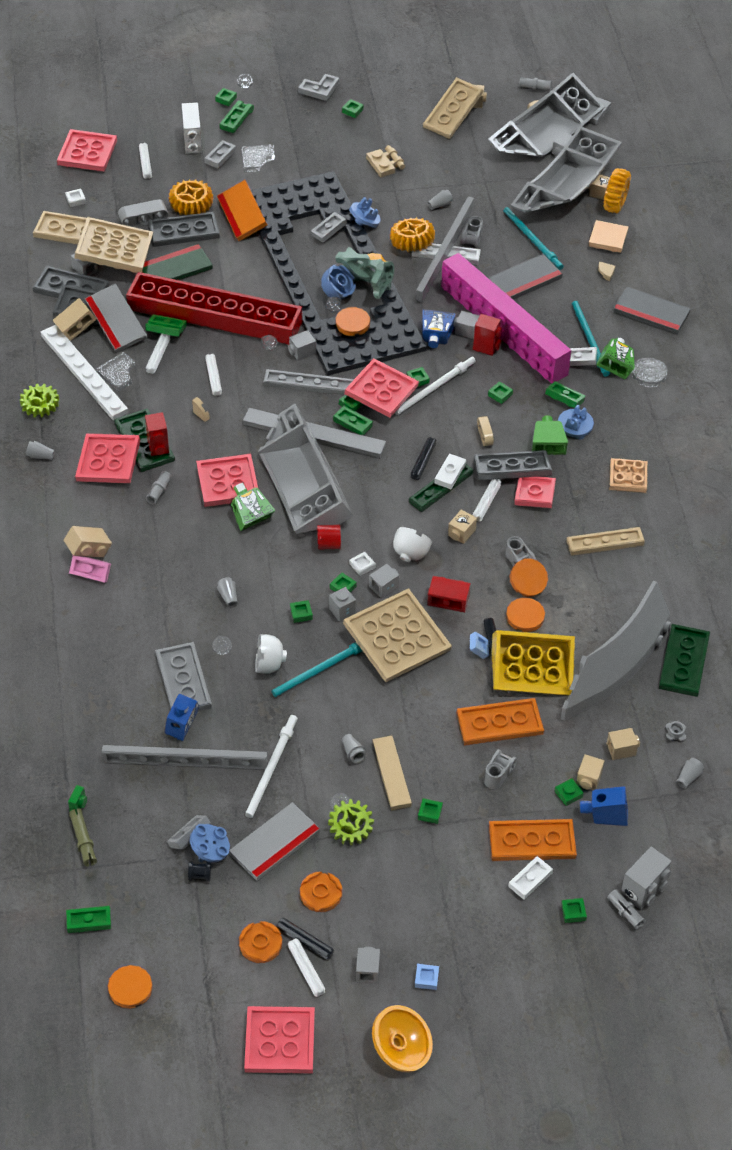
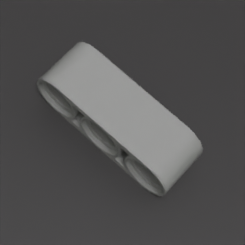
(140, 213)

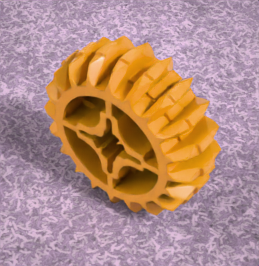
(617, 190)
(190, 197)
(412, 234)

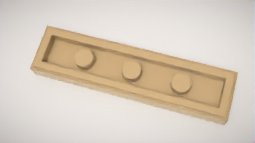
(605, 541)
(391, 773)

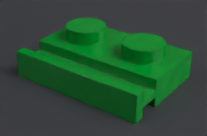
(165, 325)

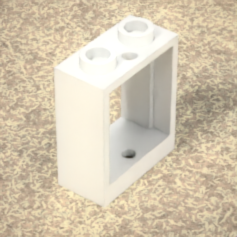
(191, 128)

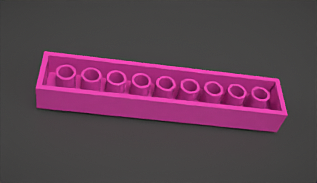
(519, 328)

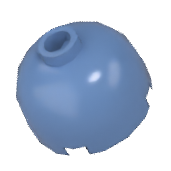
(338, 282)

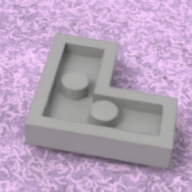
(319, 90)

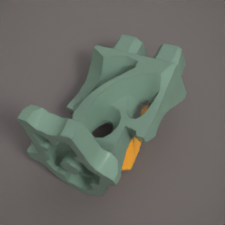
(360, 266)

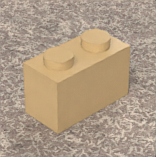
(74, 319)
(87, 541)

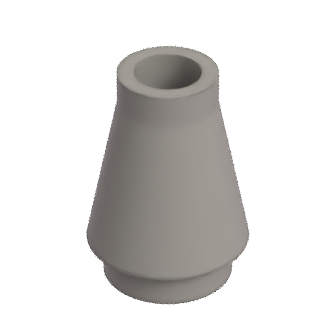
(442, 199)
(39, 451)
(228, 591)
(355, 751)
(691, 771)

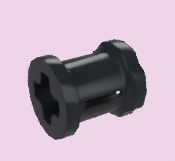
(199, 871)

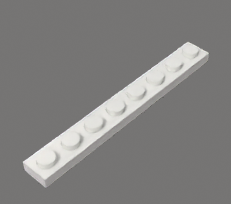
(84, 372)

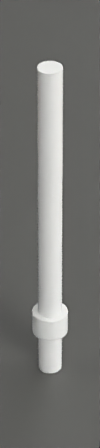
(458, 369)
(285, 735)

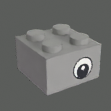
(646, 878)

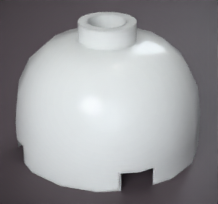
(410, 545)
(269, 654)

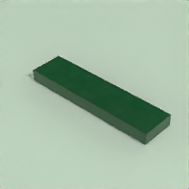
(432, 492)

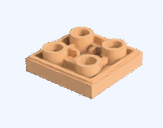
(608, 236)
(628, 475)

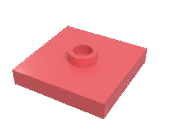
(535, 491)

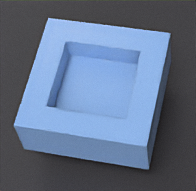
(479, 645)
(426, 976)

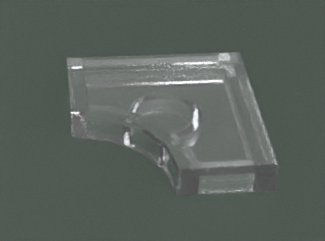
(256, 156)
(117, 371)

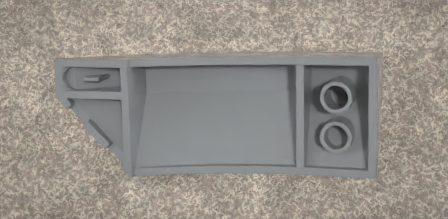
(557, 112)
(569, 172)
(302, 474)
(621, 656)

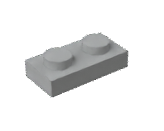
(220, 154)
(328, 227)
(182, 838)

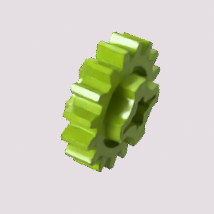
(39, 400)
(348, 812)

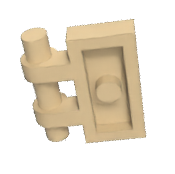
(381, 162)

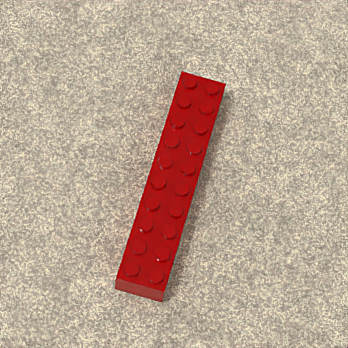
(214, 307)

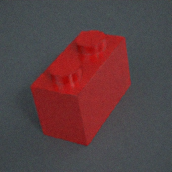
(487, 334)
(157, 434)
(448, 594)

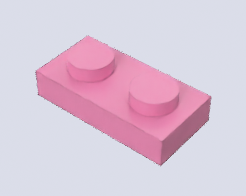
(90, 568)

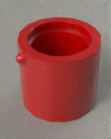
(329, 537)

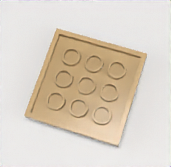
(113, 245)
(397, 635)

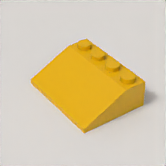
(532, 662)

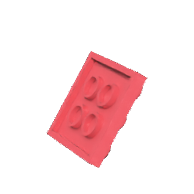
(87, 150)
(381, 387)
(108, 458)
(221, 475)
(279, 1039)

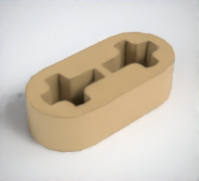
(485, 431)

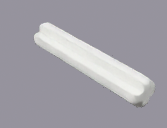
(145, 161)
(157, 353)
(213, 374)
(486, 499)
(306, 967)

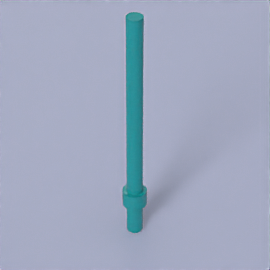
(550, 255)
(588, 333)
(353, 649)

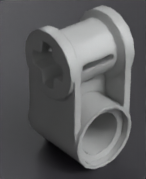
(473, 231)
(517, 550)
(498, 769)

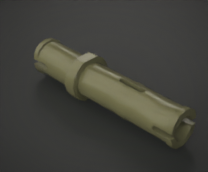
(85, 844)

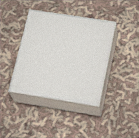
(75, 197)
(362, 563)

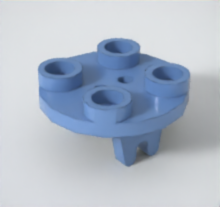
(364, 213)
(576, 422)
(202, 842)

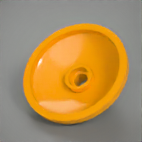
(409, 1033)

